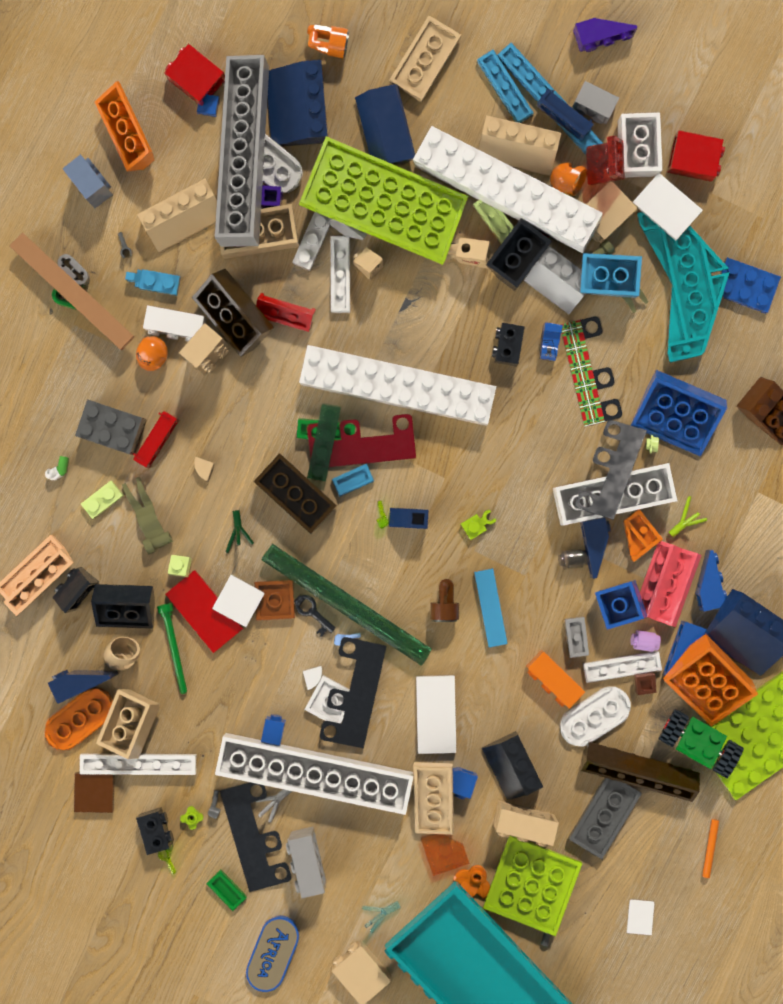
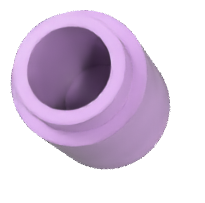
(645, 641)

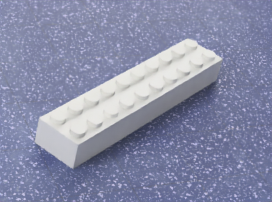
(507, 189)
(397, 385)
(314, 773)

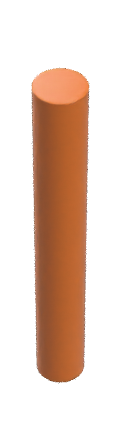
(710, 848)

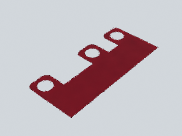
(358, 450)

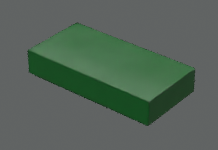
(226, 890)

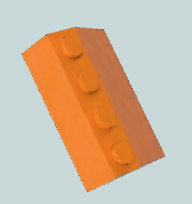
(710, 681)

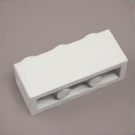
(172, 323)

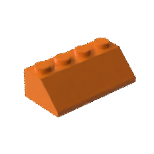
(124, 128)

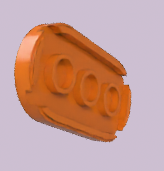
(78, 719)

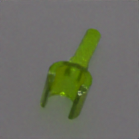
(382, 521)
(167, 859)

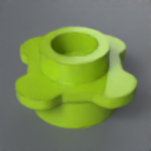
(192, 823)

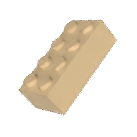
(276, 233)

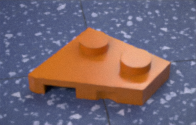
(640, 534)

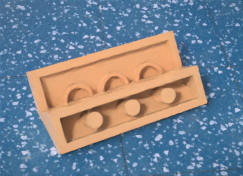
(34, 574)

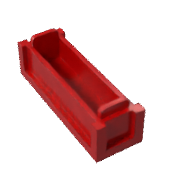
(285, 312)
(156, 439)

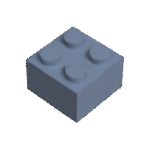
(84, 176)

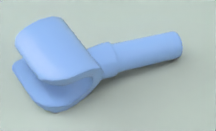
(337, 640)

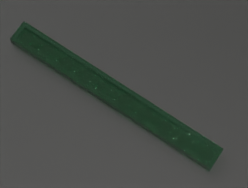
(346, 604)

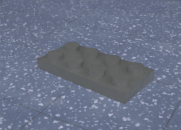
(604, 816)

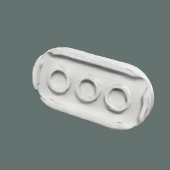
(280, 167)
(595, 716)

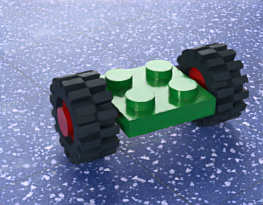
(701, 743)

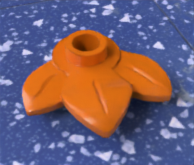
(473, 884)

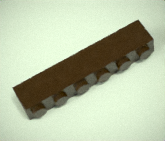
(640, 771)

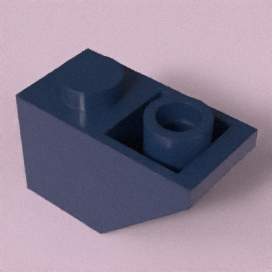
(408, 518)

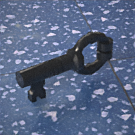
(326, 625)

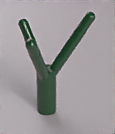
(236, 531)

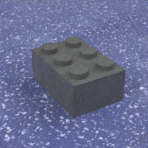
(110, 427)

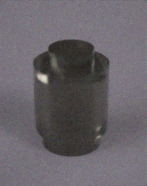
(573, 559)

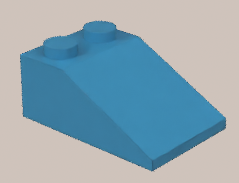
(611, 275)

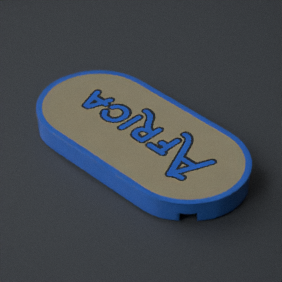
(272, 953)

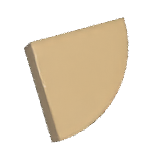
(203, 468)

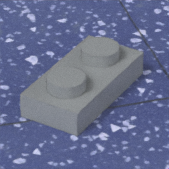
(576, 637)

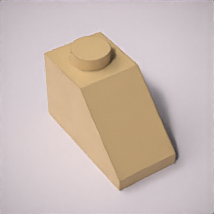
(368, 262)

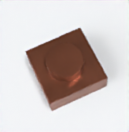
(645, 683)

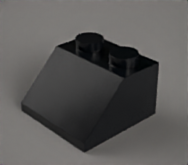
(74, 590)

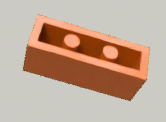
(554, 680)

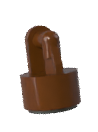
(446, 609)

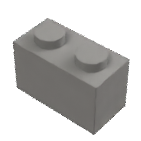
(595, 102)

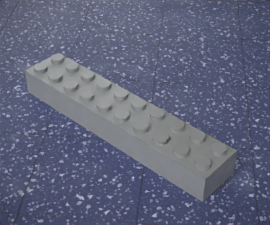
(242, 151)

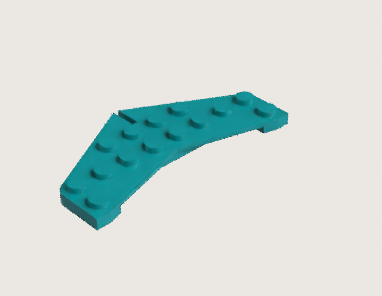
(694, 290)

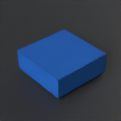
(210, 105)

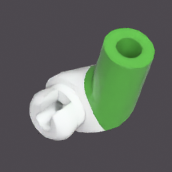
(58, 471)

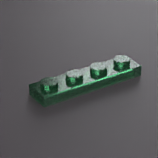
(324, 442)

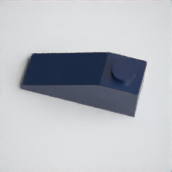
(595, 540)

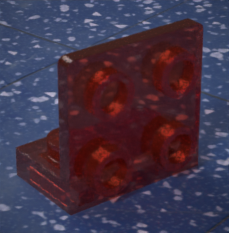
(605, 161)

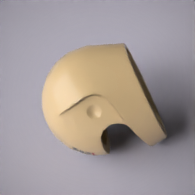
(119, 655)

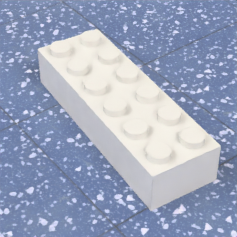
(644, 489)

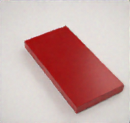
(195, 603)

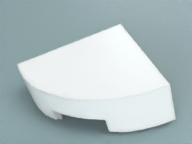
(312, 676)

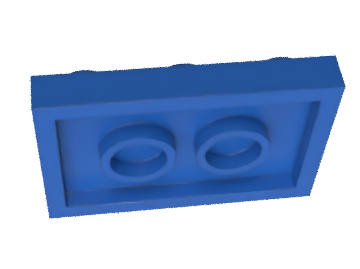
(749, 285)

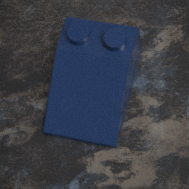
(69, 684)

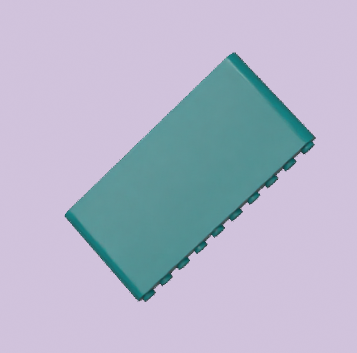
(467, 956)

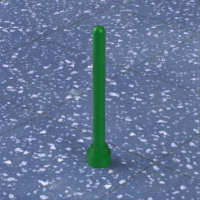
(166, 612)

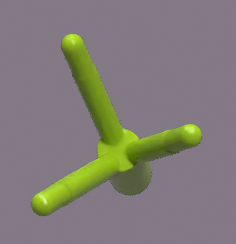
(684, 523)

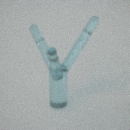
(384, 911)

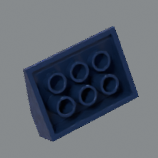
(297, 104)
(748, 632)

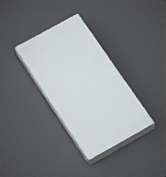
(436, 714)

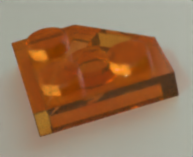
(444, 853)

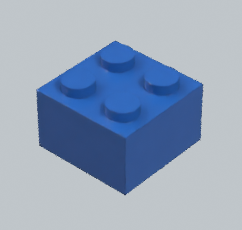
(621, 604)

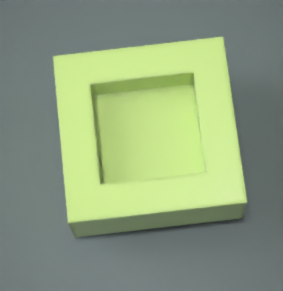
(179, 565)

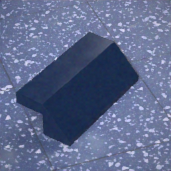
(385, 125)

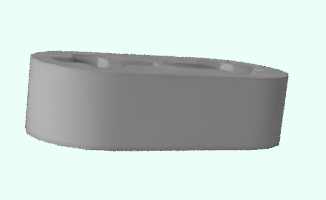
(76, 267)

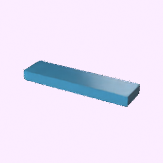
(505, 87)
(490, 607)

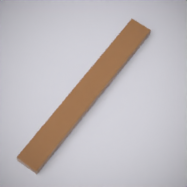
(71, 291)

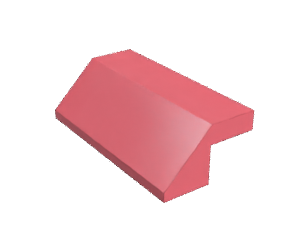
(668, 582)

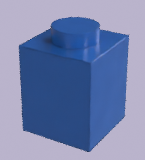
(273, 729)

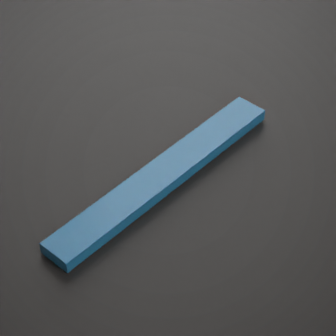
(537, 86)

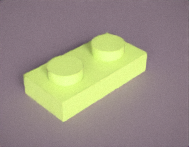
(102, 499)

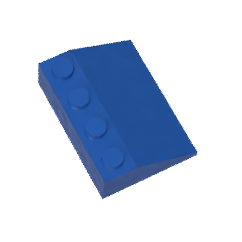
(679, 413)

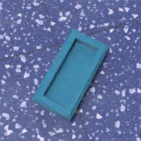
(353, 480)

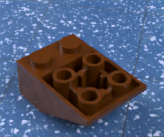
(765, 407)

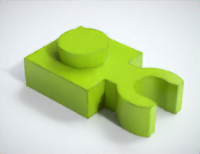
(475, 526)

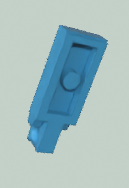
(155, 281)

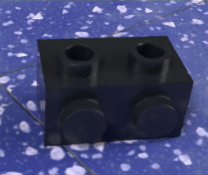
(509, 344)
(155, 831)

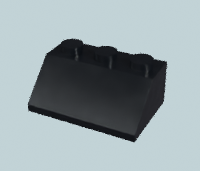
(518, 254)
(123, 606)
(512, 766)

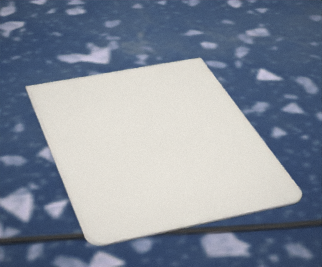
(640, 917)

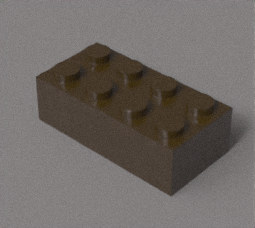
(232, 312)
(295, 493)

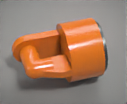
(337, 40)

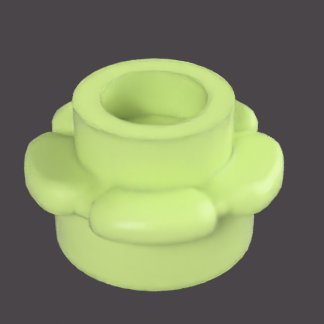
(652, 444)

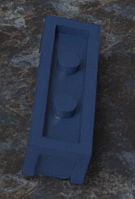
(564, 115)

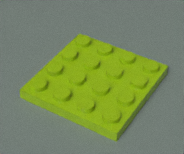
(532, 885)

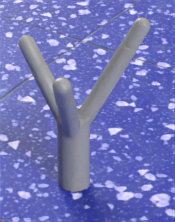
(276, 800)

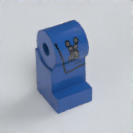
(550, 341)

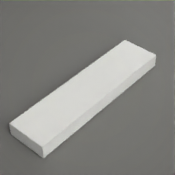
(340, 274)
(622, 666)

